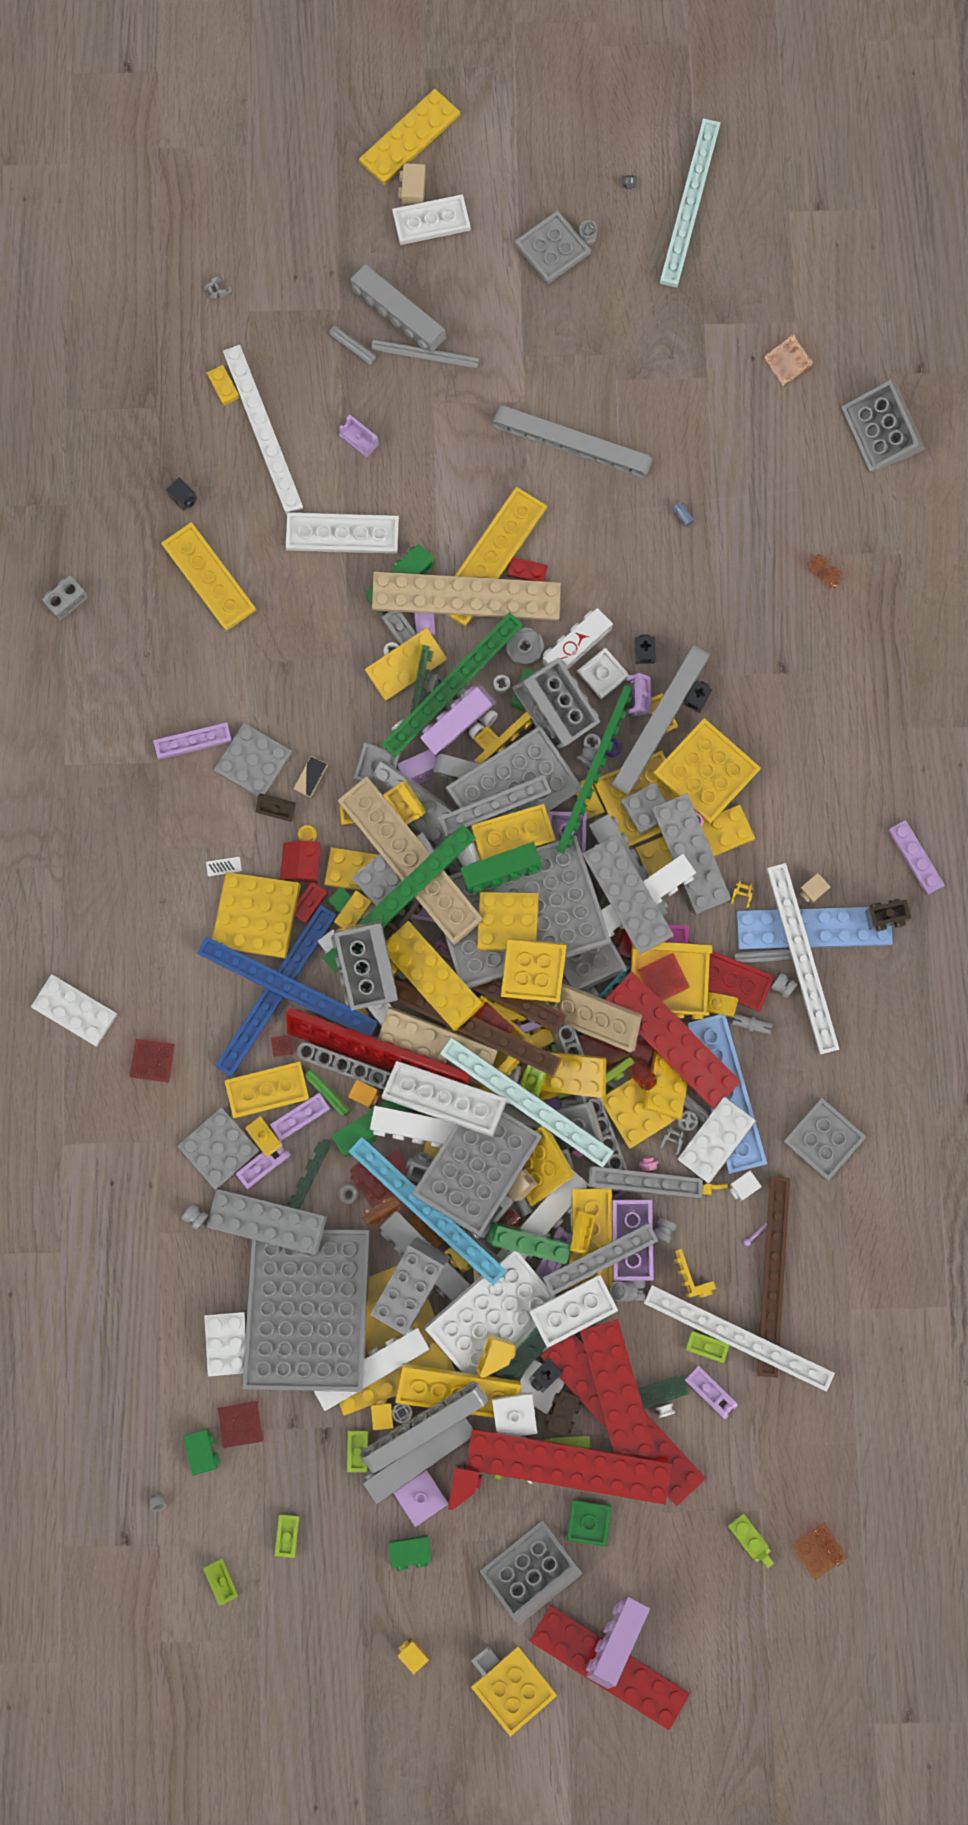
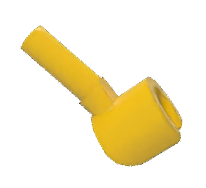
(707, 1188)

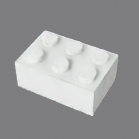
(225, 1343)

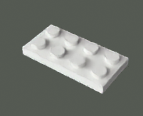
(431, 219)
(74, 1010)
(716, 1140)
(573, 1311)

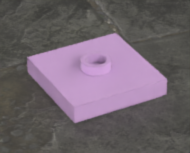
(420, 1498)

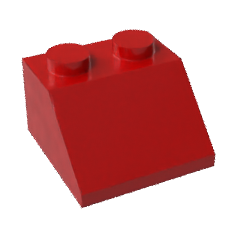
(301, 861)
(463, 1485)

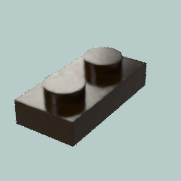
(275, 807)

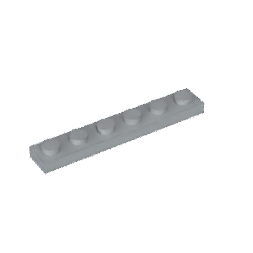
(495, 805)
(645, 1182)
(600, 1259)

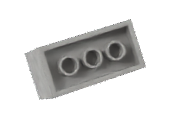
(556, 703)
(378, 967)
(410, 1285)

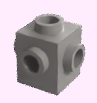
(418, 1166)

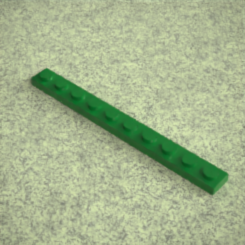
(452, 685)
(593, 775)
(413, 884)

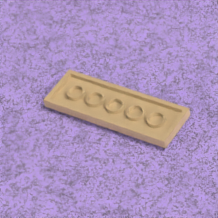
(598, 1017)
(428, 1038)

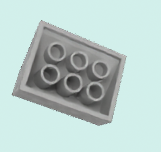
(883, 426)
(530, 1573)

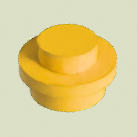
(307, 833)

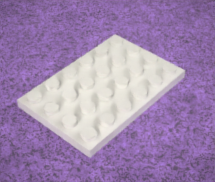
(489, 1309)

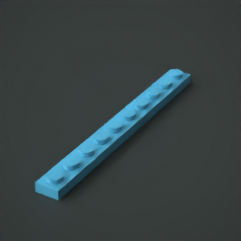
(443, 1226)

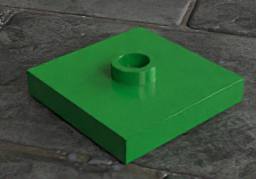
(589, 1523)

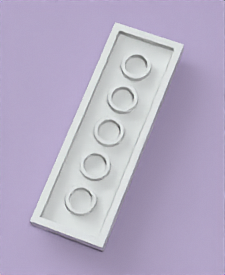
(342, 533)
(444, 1098)

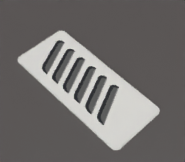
(222, 866)

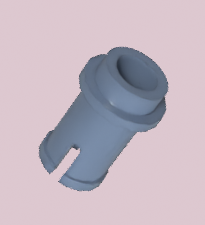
(683, 514)

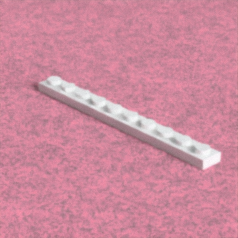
(263, 429)
(802, 959)
(739, 1338)

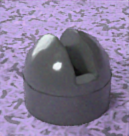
(629, 181)

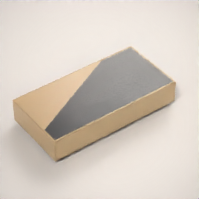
(310, 777)

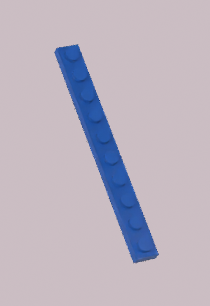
(286, 987)
(269, 1000)

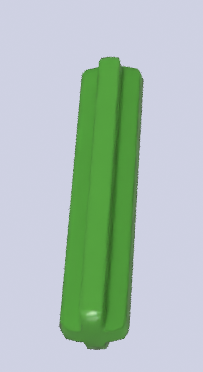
(327, 1093)

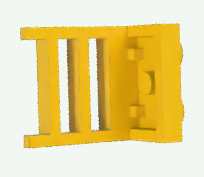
(405, 802)
(702, 1290)

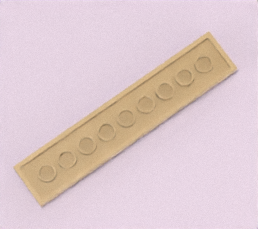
(465, 596)
(404, 854)

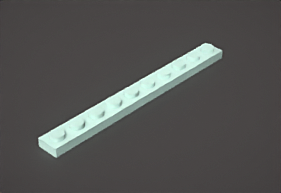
(690, 203)
(527, 1102)

